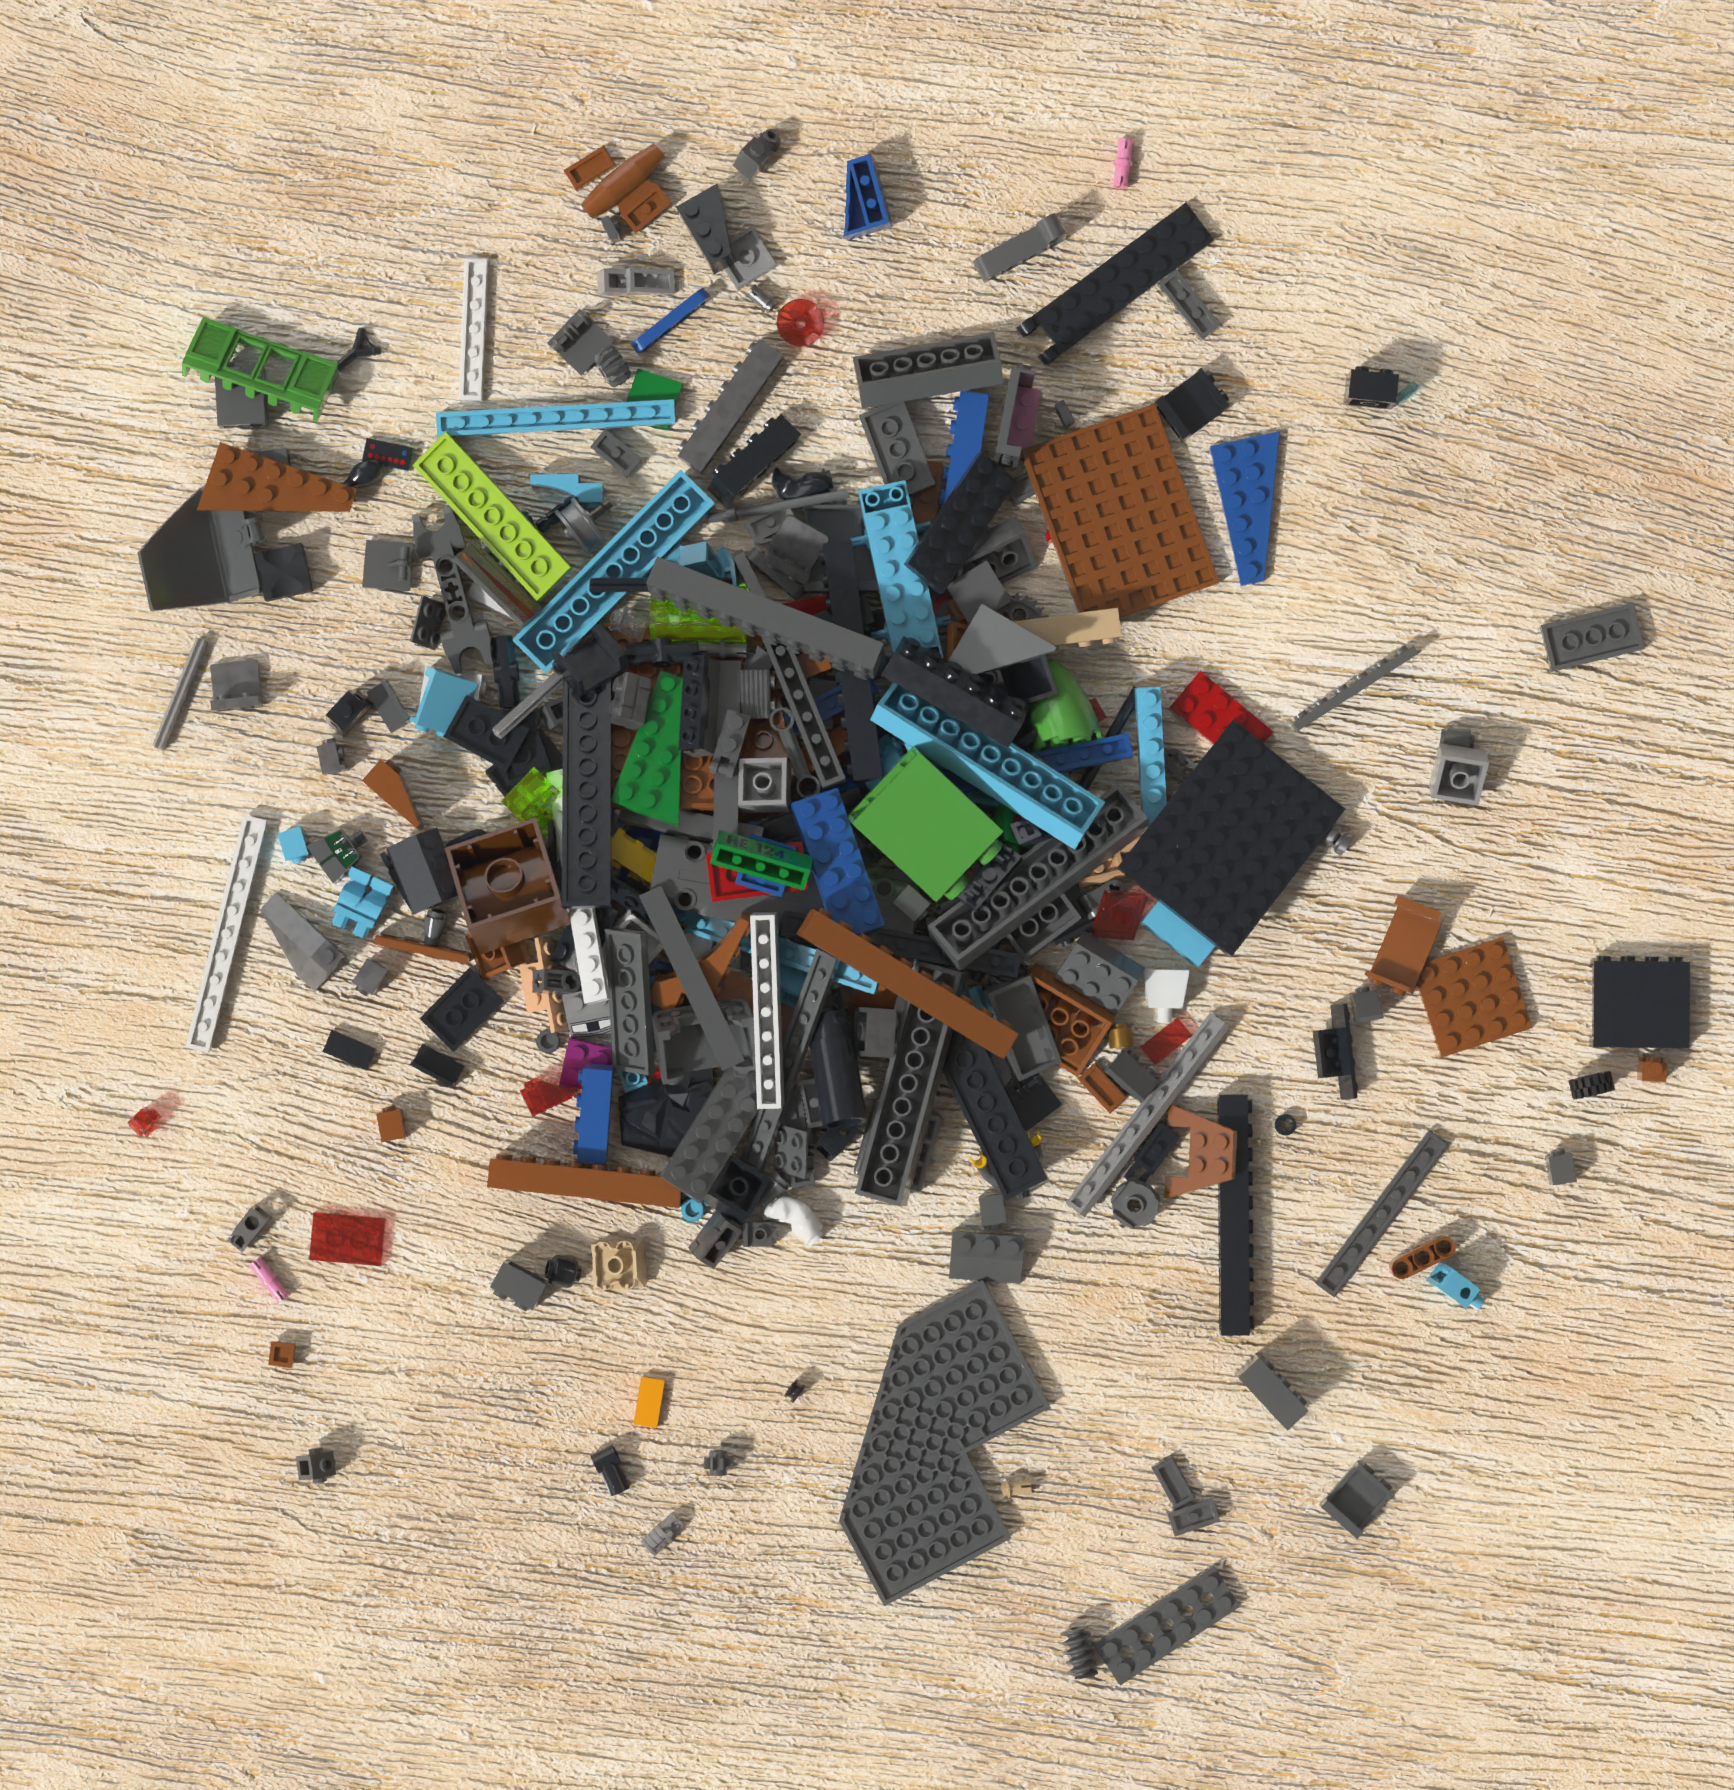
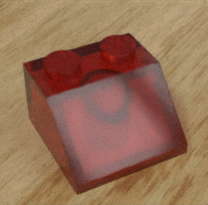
(545, 1095)

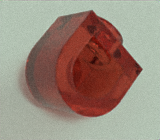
(144, 1121)

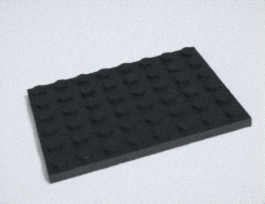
(1231, 838)

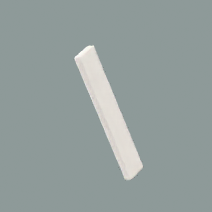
(473, 329)

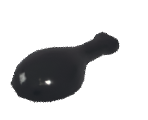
(364, 474)

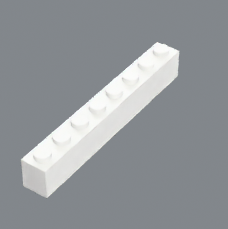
(767, 1010)

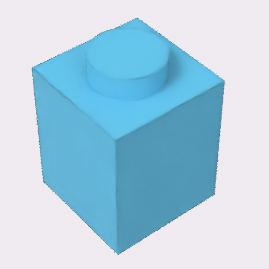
(294, 845)

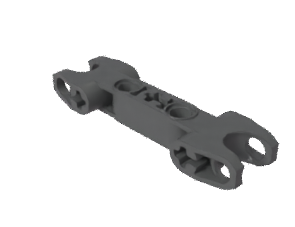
(463, 632)

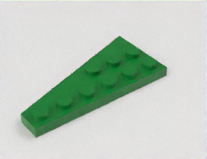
(653, 766)

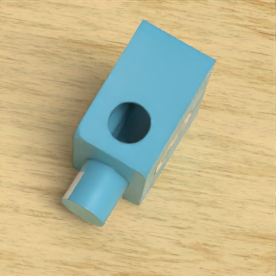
(1455, 1286)

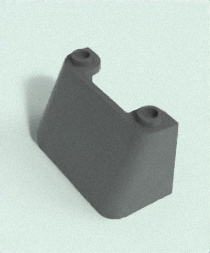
(685, 1048)

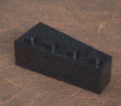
(753, 460)

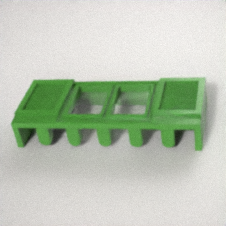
(260, 367)

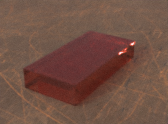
(1165, 1041)

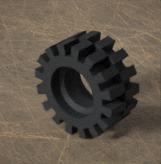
(1591, 1085)

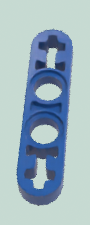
(671, 321)

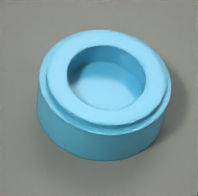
(692, 1210)

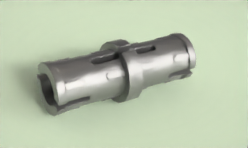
(722, 649)

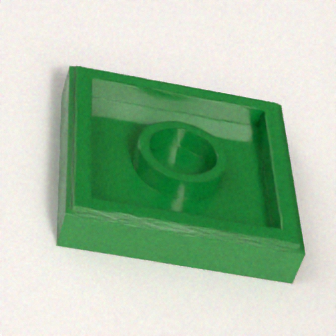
(652, 387)

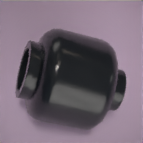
(562, 1271)

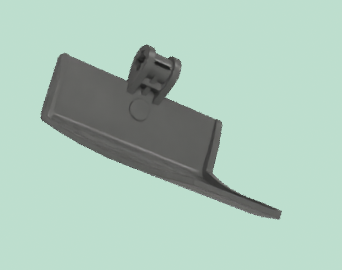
(201, 558)

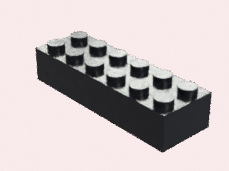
(956, 691)

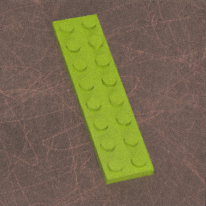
(492, 516)

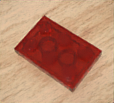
(347, 1238)

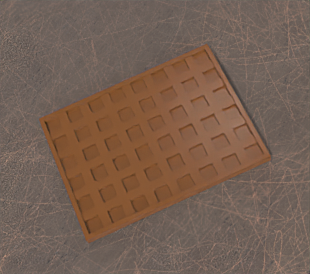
(1120, 514)

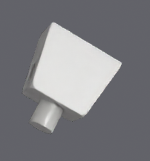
(1165, 991)

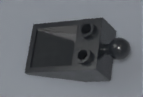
(1025, 680)

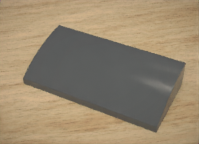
(1020, 1006)

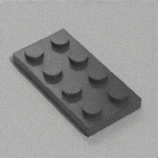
(897, 447)
(1592, 637)

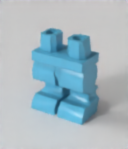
(354, 906)

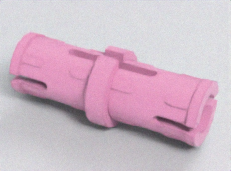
(1123, 163)
(269, 1279)

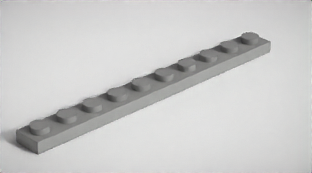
(1147, 1115)

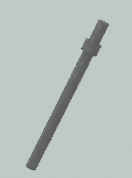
(733, 514)

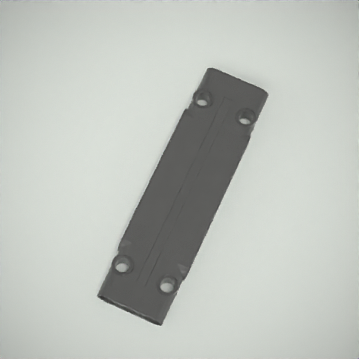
(682, 874)

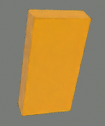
(649, 1402)

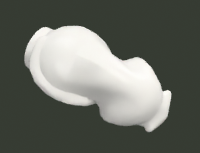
(802, 1219)

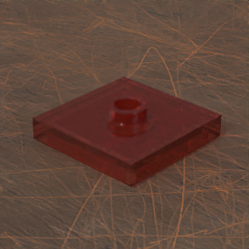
(1119, 914)

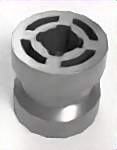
(1337, 839)

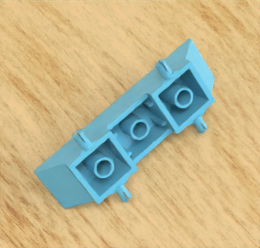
(890, 539)

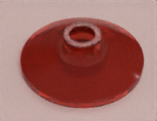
(800, 310)

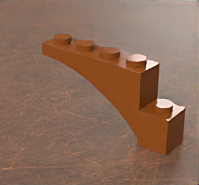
(666, 988)

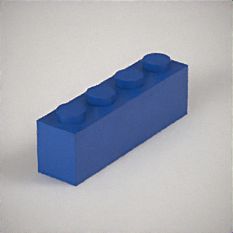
(594, 1113)

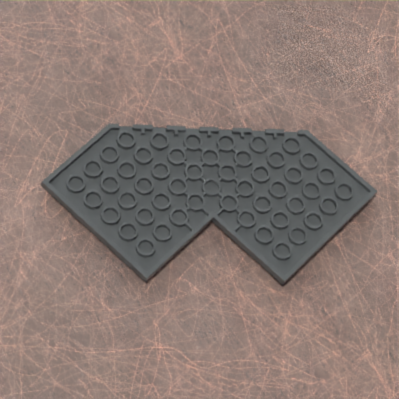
(943, 1392)

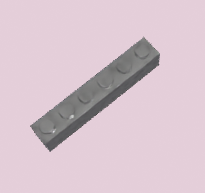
(730, 406)

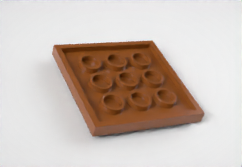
(1472, 997)

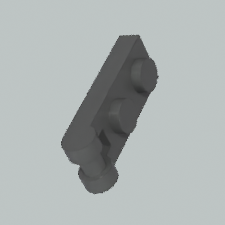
(730, 743)

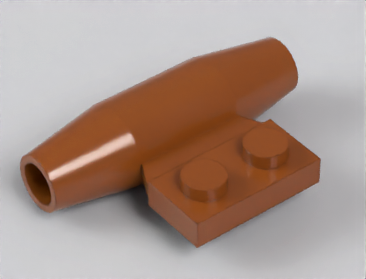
(629, 188)

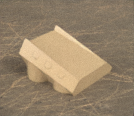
(619, 1264)

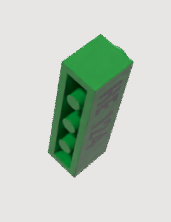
(761, 860)

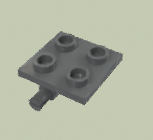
(388, 565)

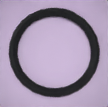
(552, 842)

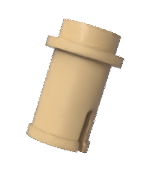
(1012, 1488)

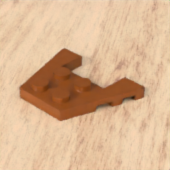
(1210, 1153)

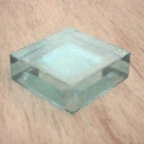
(1406, 393)

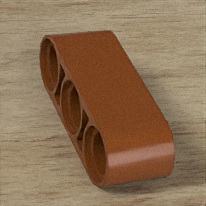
(1434, 1257)

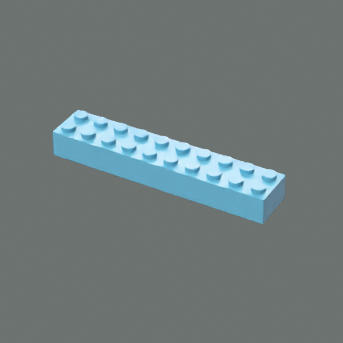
(627, 555)
(999, 771)

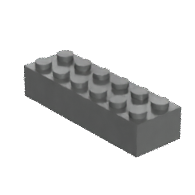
(928, 370)

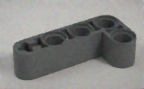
(1021, 248)

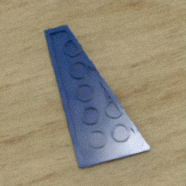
(1246, 488)

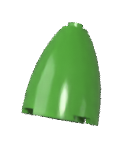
(1063, 717)

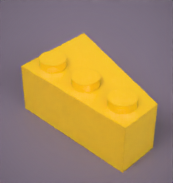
(633, 857)

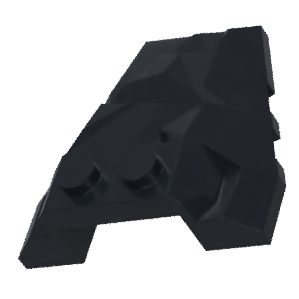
(661, 1113)

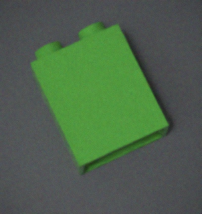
(927, 826)

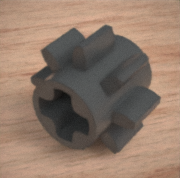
(718, 1463)

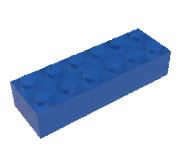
(837, 861)

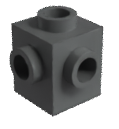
(316, 1465)

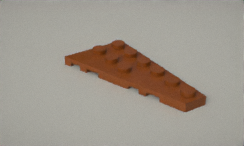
(256, 483)

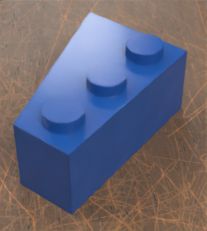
(865, 199)

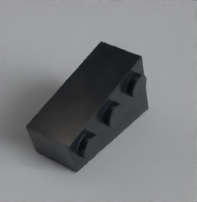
(708, 227)

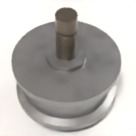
(581, 524)

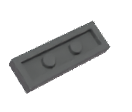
(1188, 305)

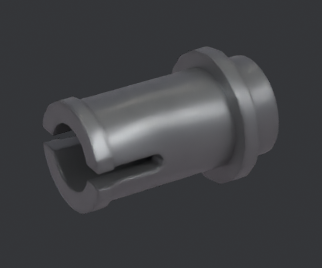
(762, 299)

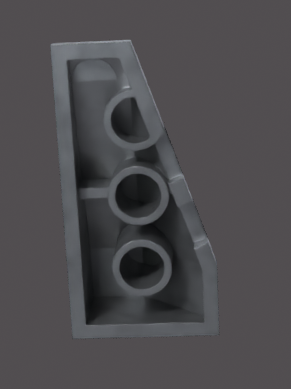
(304, 945)

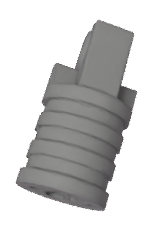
(662, 1534)

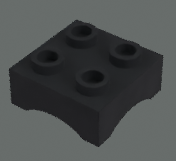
(284, 572)

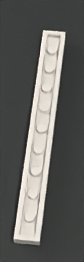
(583, 924)
(226, 934)

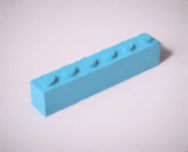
(1150, 751)

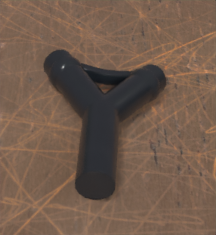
(358, 350)

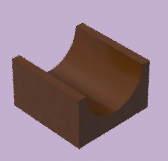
(507, 885)

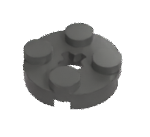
(1144, 1194)

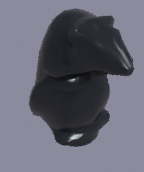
(807, 485)

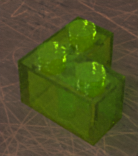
(531, 798)

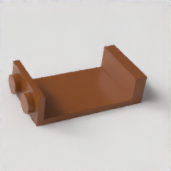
(1406, 946)

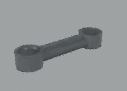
(794, 752)

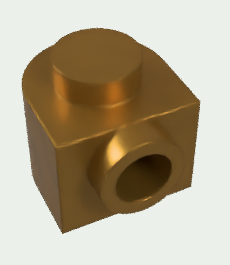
(1120, 1036)

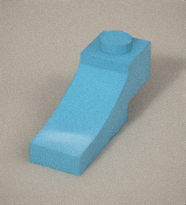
(587, 493)

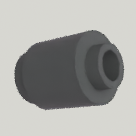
(1457, 737)

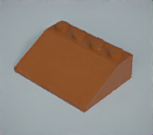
(1072, 1019)

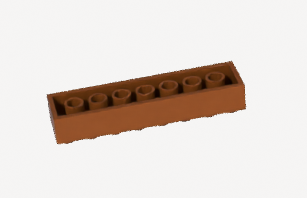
(581, 1181)

